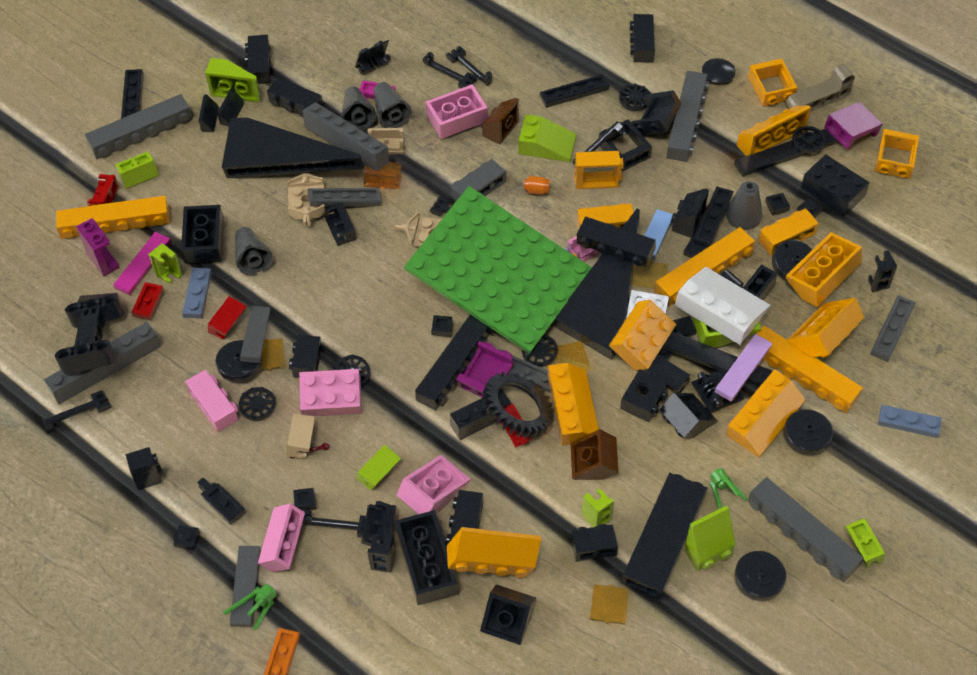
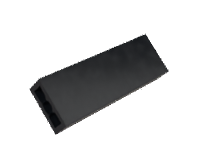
(664, 536)

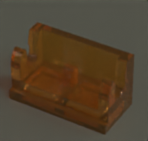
(386, 177)

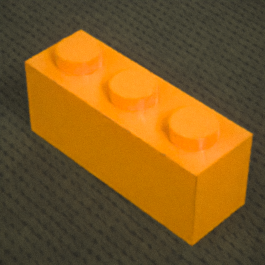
(614, 215)
(797, 227)

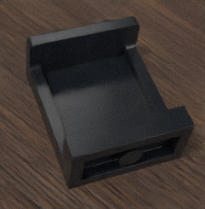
(659, 112)

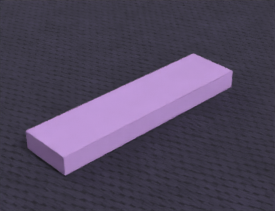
(743, 367)

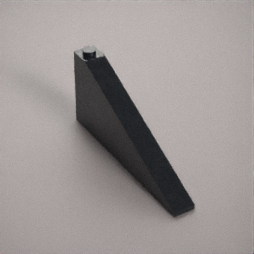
(267, 150)
(600, 301)

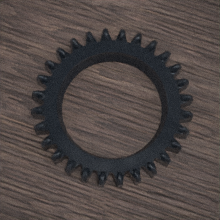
(491, 399)

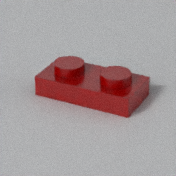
(147, 300)

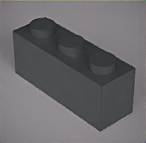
(483, 179)

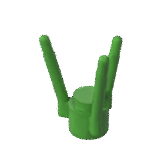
(722, 481)
(263, 597)

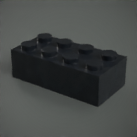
(426, 557)

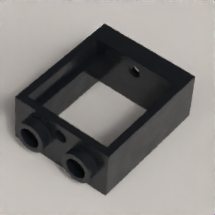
(635, 155)

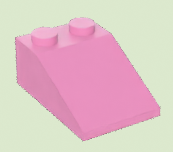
(432, 485)

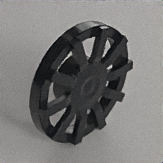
(634, 97)
(808, 139)
(541, 351)
(352, 366)
(257, 403)

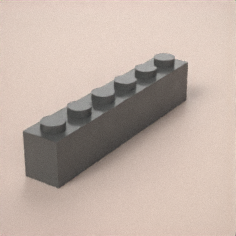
(687, 116)
(138, 126)
(345, 136)
(127, 349)
(805, 529)

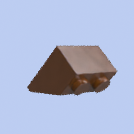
(501, 121)
(594, 456)

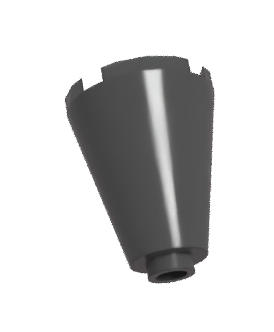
(390, 106)
(357, 109)
(745, 207)
(251, 252)

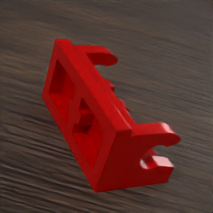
(105, 190)
(225, 317)

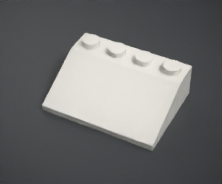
(721, 304)

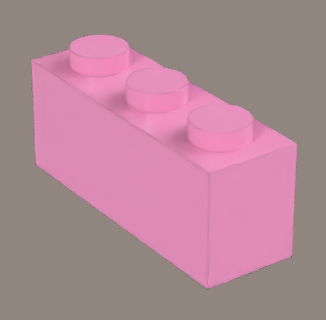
(212, 400)
(281, 538)

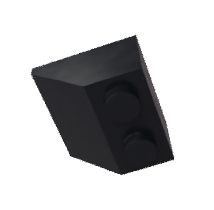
(690, 212)
(687, 414)
(507, 614)

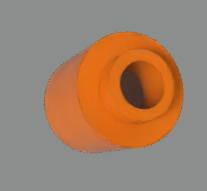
(537, 185)

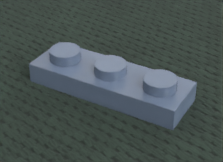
(197, 293)
(909, 421)

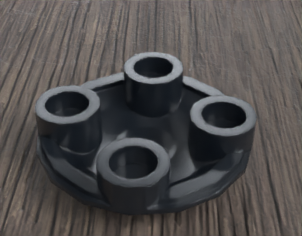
(719, 71)

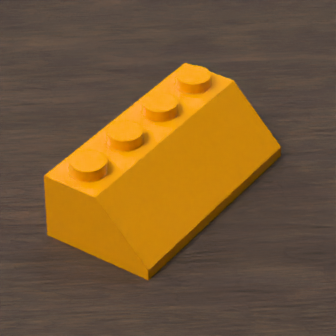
(773, 131)
(824, 268)
(827, 327)
(571, 402)
(765, 413)
(493, 552)

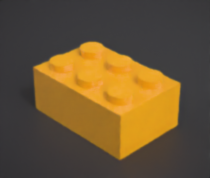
(642, 335)

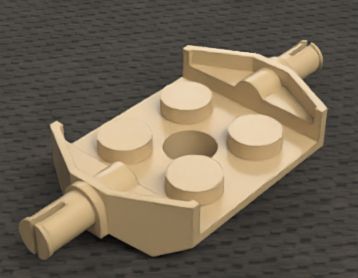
(298, 193)
(417, 228)

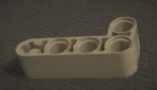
(825, 93)

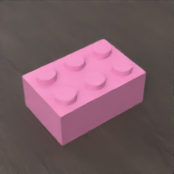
(456, 111)
(330, 392)

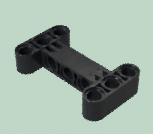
(89, 348)

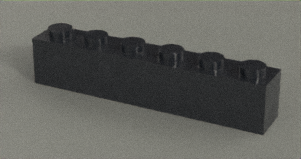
(453, 361)

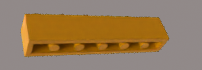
(115, 216)
(717, 257)
(810, 372)

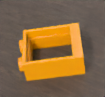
(775, 68)
(890, 139)
(603, 179)

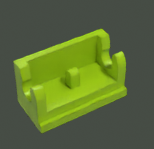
(137, 169)
(165, 263)
(377, 467)
(599, 510)
(866, 542)

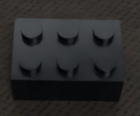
(834, 185)
(202, 234)

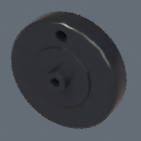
(788, 255)
(231, 367)
(808, 432)
(760, 575)

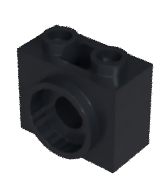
(647, 405)

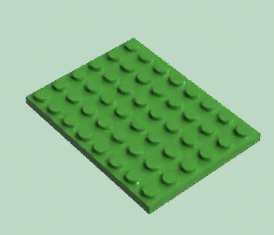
(498, 269)

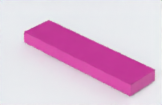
(139, 265)

